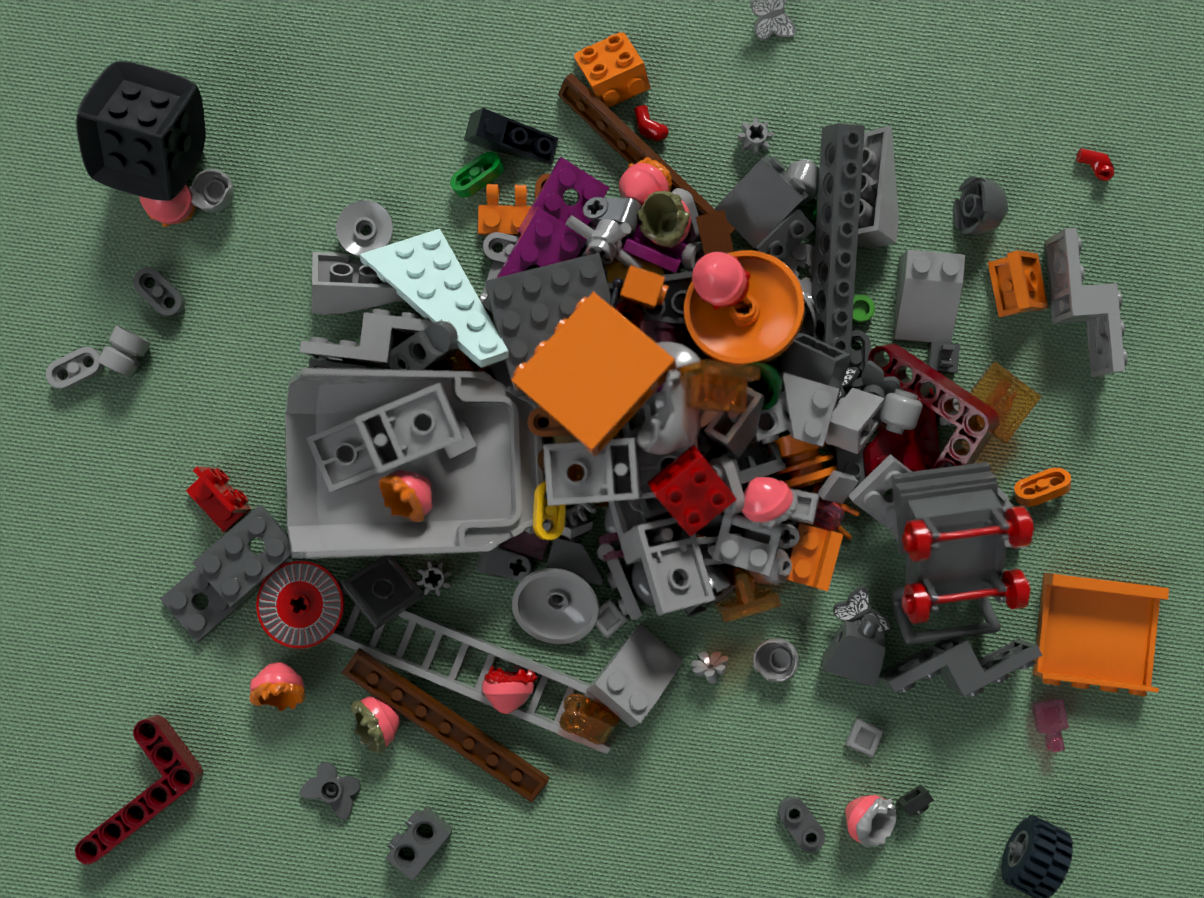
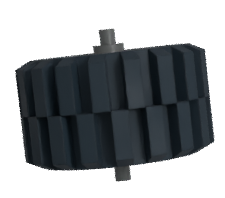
(1037, 857)

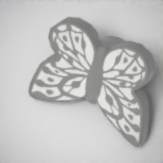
(772, 19)

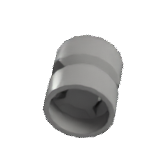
(123, 351)

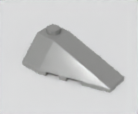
(878, 191)
(346, 285)

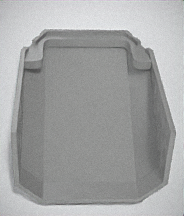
(475, 496)

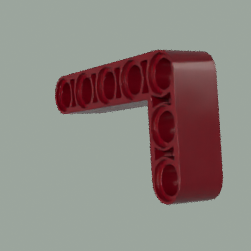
(941, 403)
(148, 800)

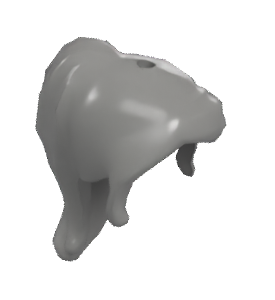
(673, 424)

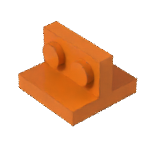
(1018, 283)
(814, 556)

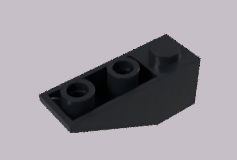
(510, 137)

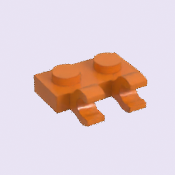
(502, 218)

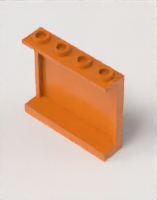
(594, 372)
(1098, 633)

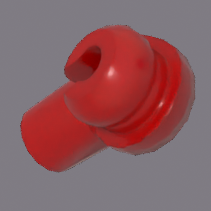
(648, 127)
(1099, 163)

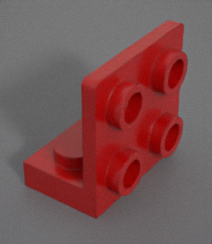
(691, 491)
(218, 498)

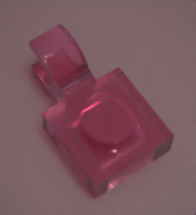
(1051, 718)

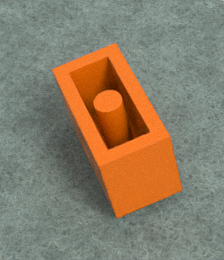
(644, 288)

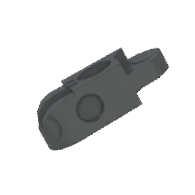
(425, 348)

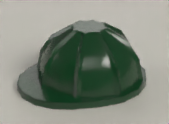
(768, 385)

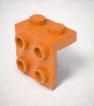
(613, 69)

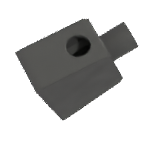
(857, 651)

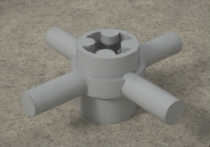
(605, 240)

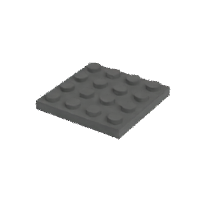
(534, 302)

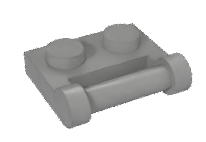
(745, 551)

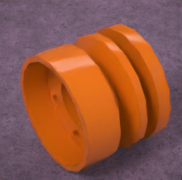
(802, 462)

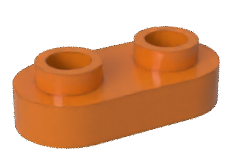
(1042, 487)

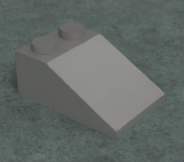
(928, 296)
(635, 676)

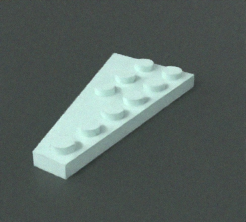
(438, 289)

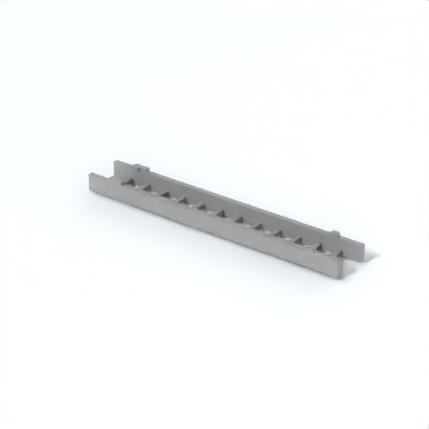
(449, 681)

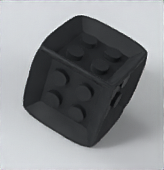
(141, 130)

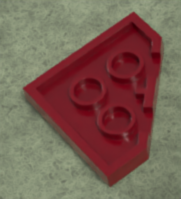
(915, 448)

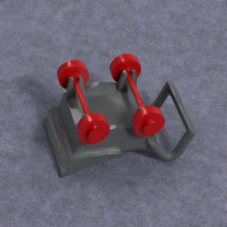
(956, 548)

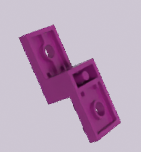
(543, 231)

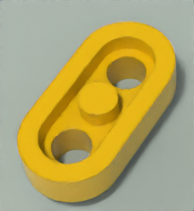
(553, 513)

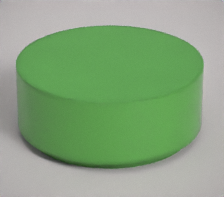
(862, 309)

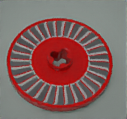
(279, 614)

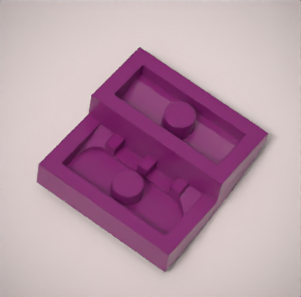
(646, 249)

